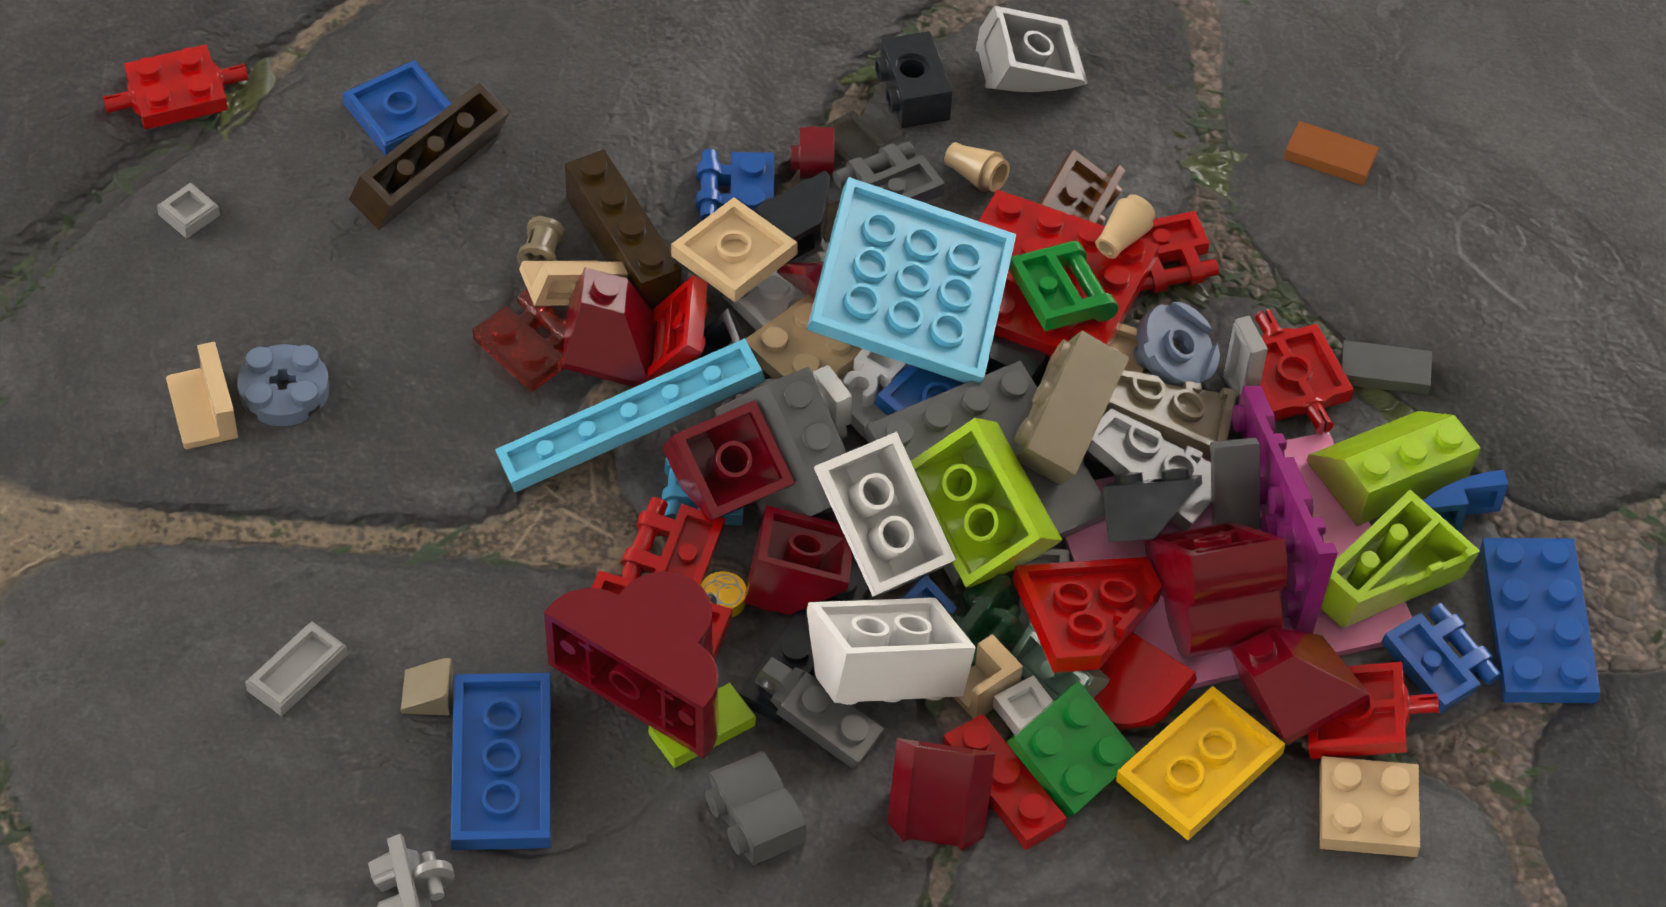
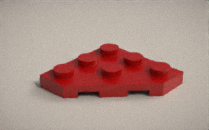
(1086, 607)

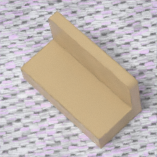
(555, 280)
(203, 401)

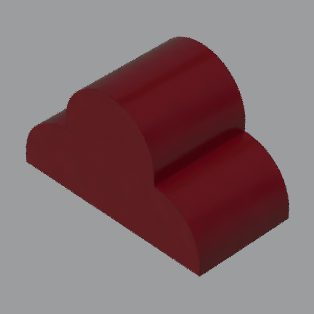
(1219, 584)
(643, 653)

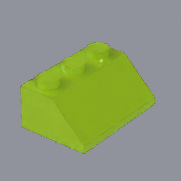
(1386, 462)
(984, 502)

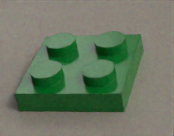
(1072, 749)

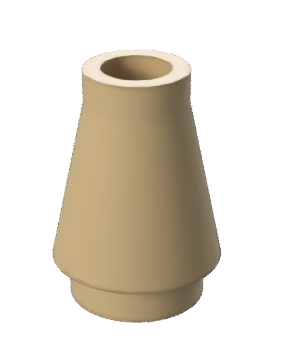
(979, 166)
(1127, 223)

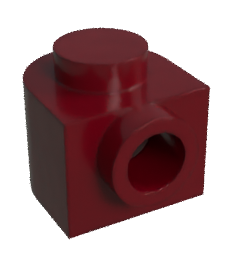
(814, 153)

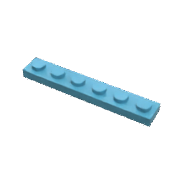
(630, 415)

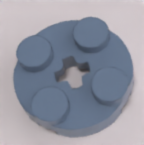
(1160, 356)
(283, 362)

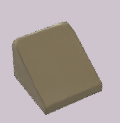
(428, 688)

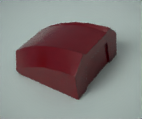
(940, 793)

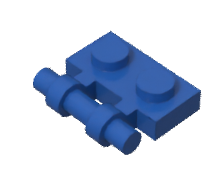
(748, 175)
(1433, 663)

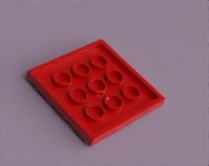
(1045, 227)

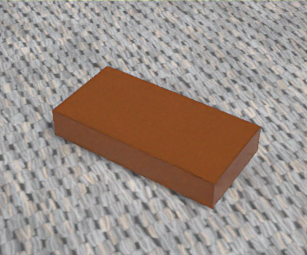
(1331, 153)

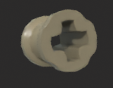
(543, 238)

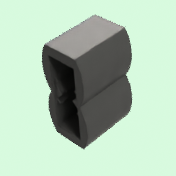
(756, 808)

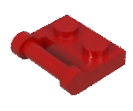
(679, 327)

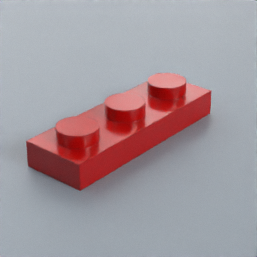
(1014, 790)

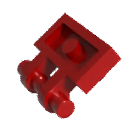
(1180, 239)
(689, 543)

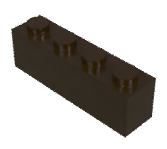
(428, 156)
(621, 226)

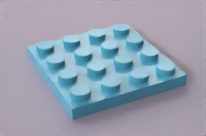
(912, 282)

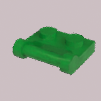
(1051, 291)

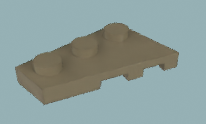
(1180, 413)

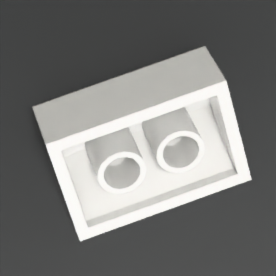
(884, 514)
(888, 650)

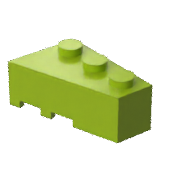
(1396, 561)

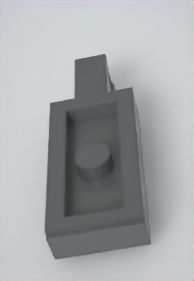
(810, 709)

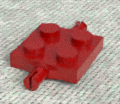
(175, 87)
(1301, 373)
(1377, 724)

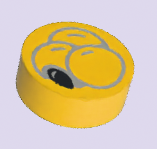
(726, 590)

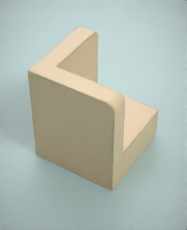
(992, 673)

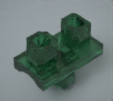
(990, 612)

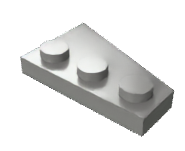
(1135, 447)

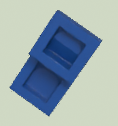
(1469, 496)

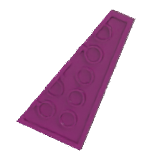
(1287, 512)

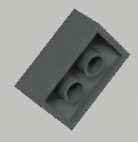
(803, 436)

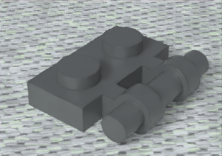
(902, 176)

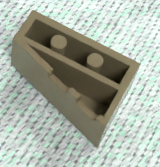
(1068, 406)

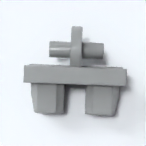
(416, 875)

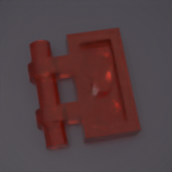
(519, 347)

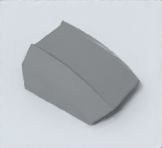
(1028, 52)

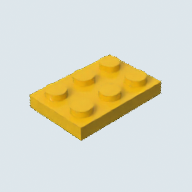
(1200, 762)

